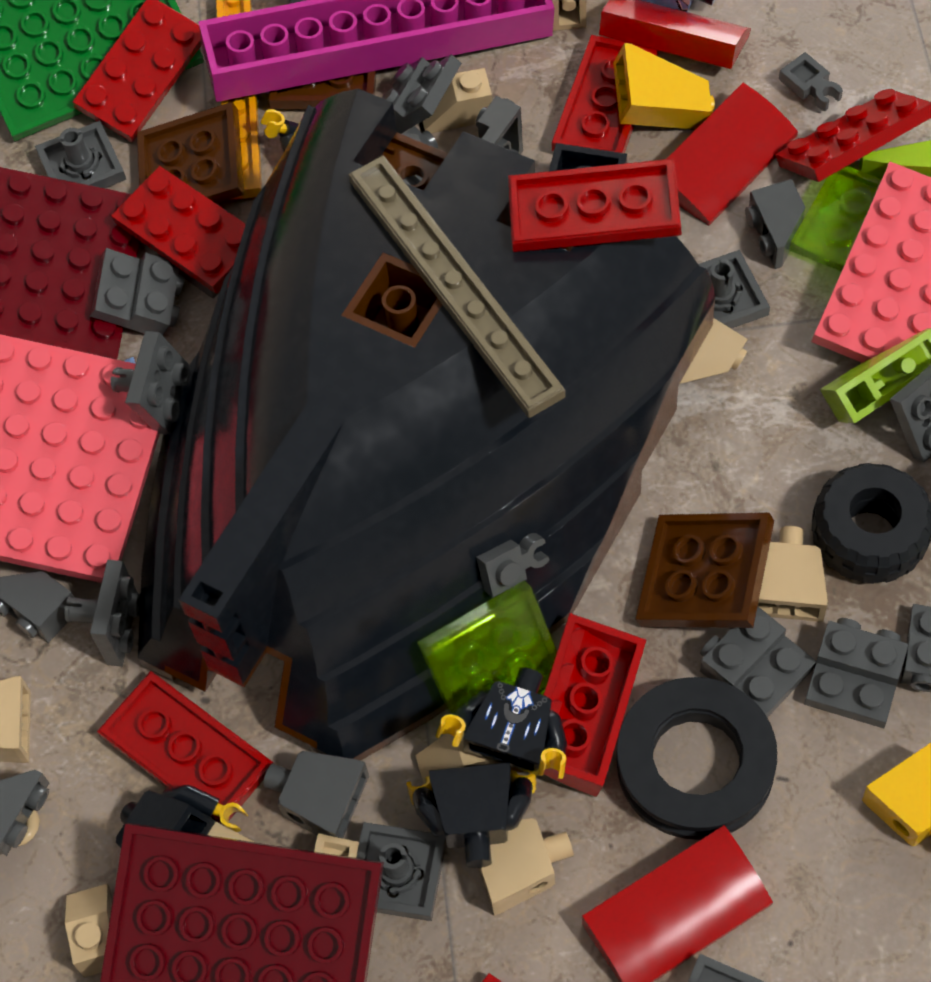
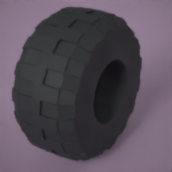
(877, 491)

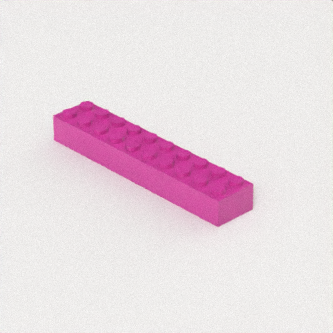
(351, 37)

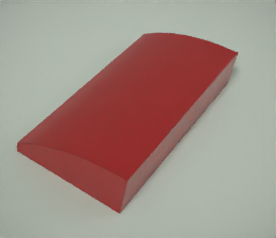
(673, 31)
(729, 152)
(591, 693)
(677, 909)

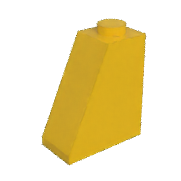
(659, 92)

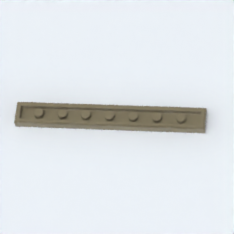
(457, 287)

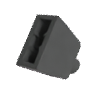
(319, 791)

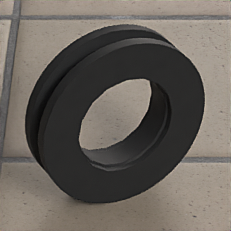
(702, 702)

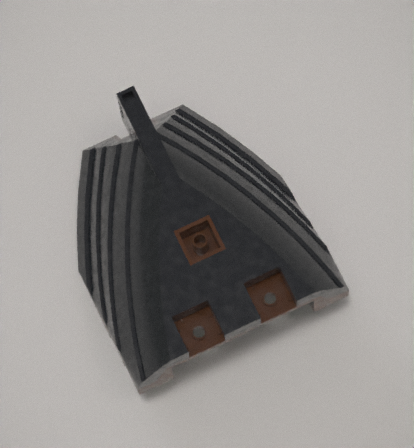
(364, 453)

